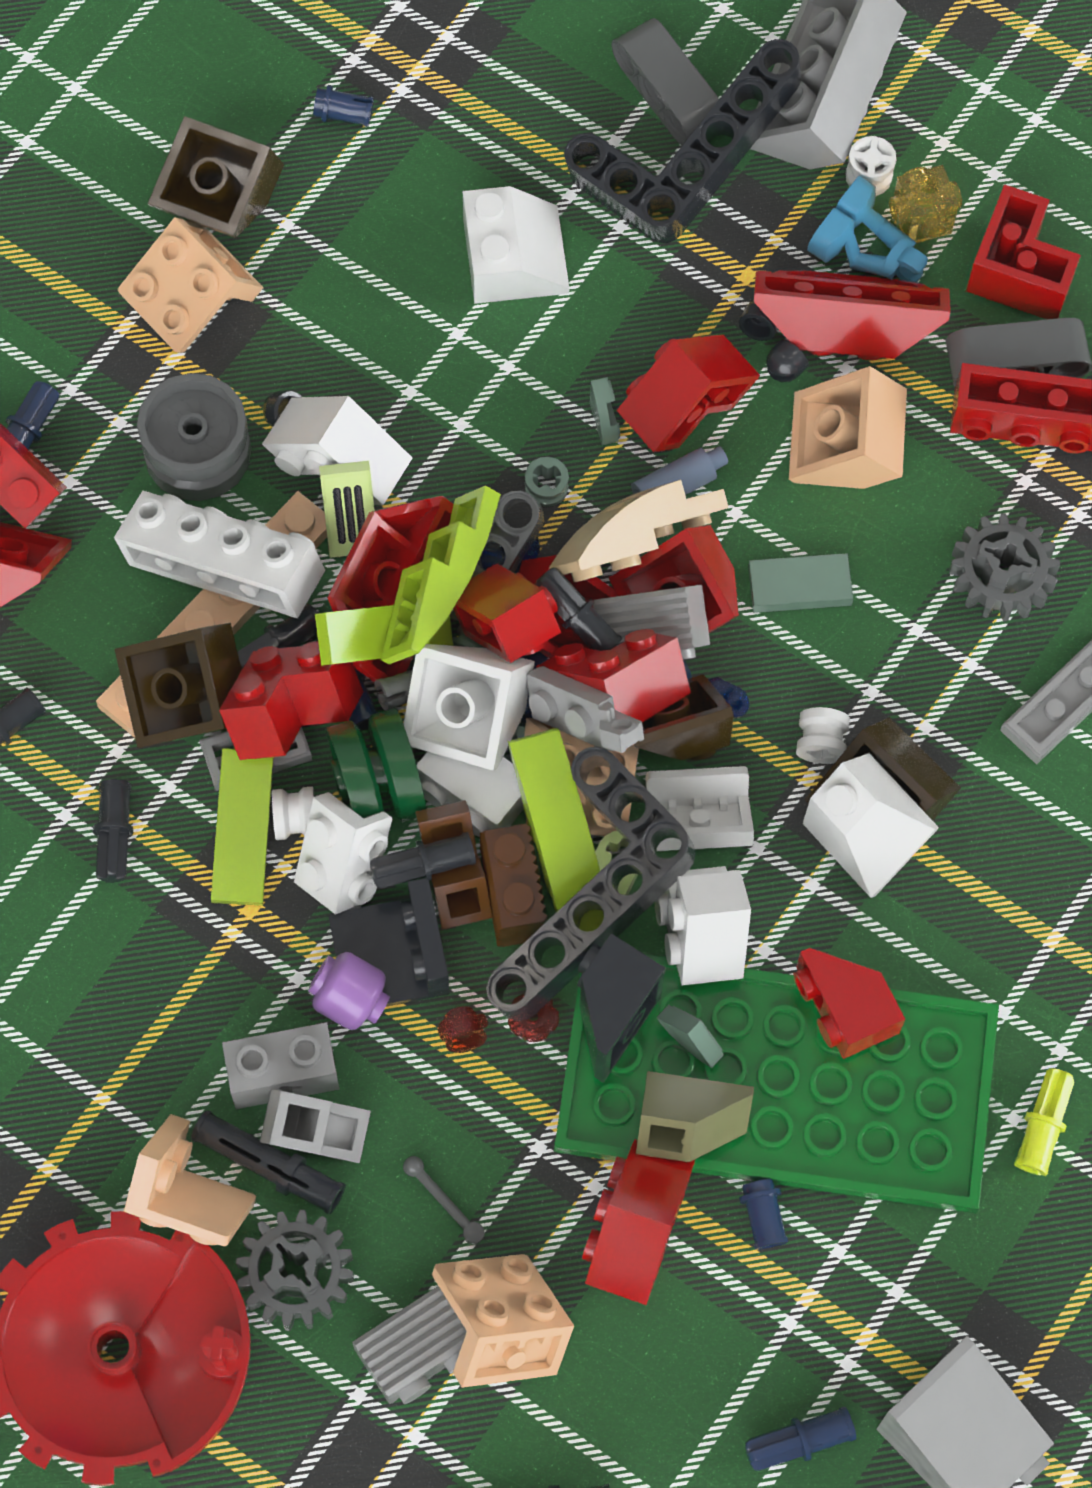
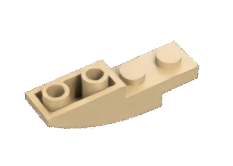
(632, 528)

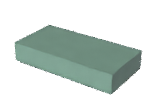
(800, 583)

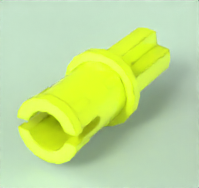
(1045, 1122)

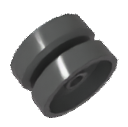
(194, 436)

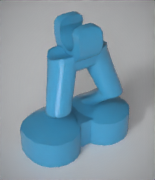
(838, 231)

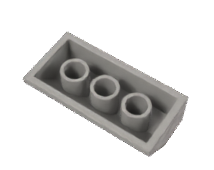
(841, 62)

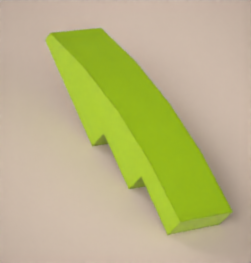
(435, 585)
(556, 818)

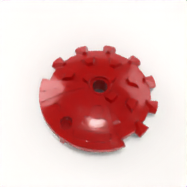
(182, 1358)

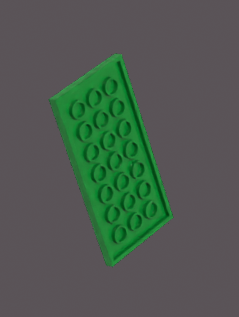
(876, 1125)

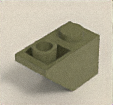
(690, 1116)

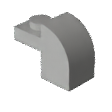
(315, 1126)

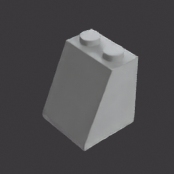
(966, 1426)

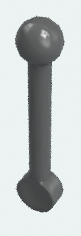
(473, 1231)

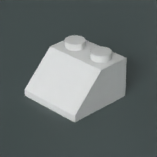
(513, 245)

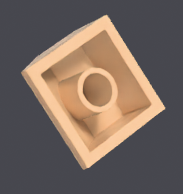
(849, 431)

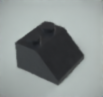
(616, 999)

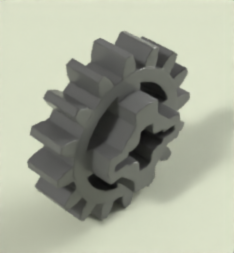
(1026, 575)
(277, 1285)

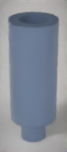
(692, 469)

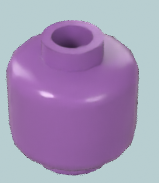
(349, 991)

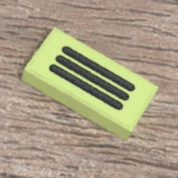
(346, 503)

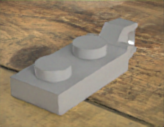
(580, 711)

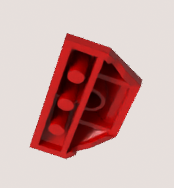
(850, 312)
(373, 569)

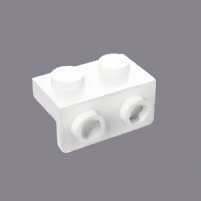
(708, 805)
(339, 853)

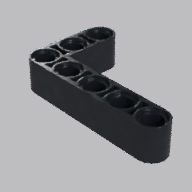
(694, 155)
(601, 891)

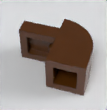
(462, 892)

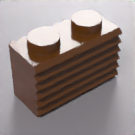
(512, 883)

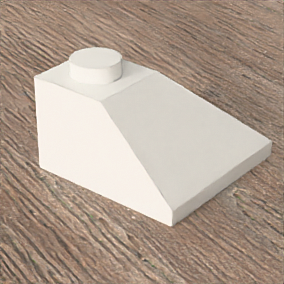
(465, 703)
(867, 822)

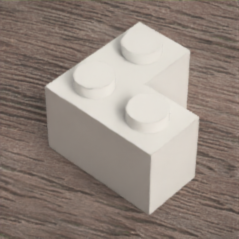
(335, 432)
(706, 925)

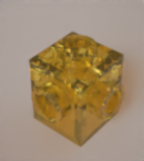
(925, 203)

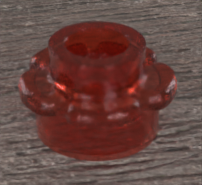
(463, 1029)
(539, 1029)

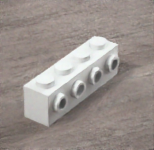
(220, 553)

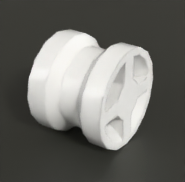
(877, 156)
(822, 735)
(291, 811)

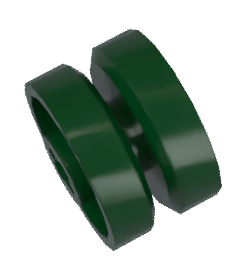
(375, 771)

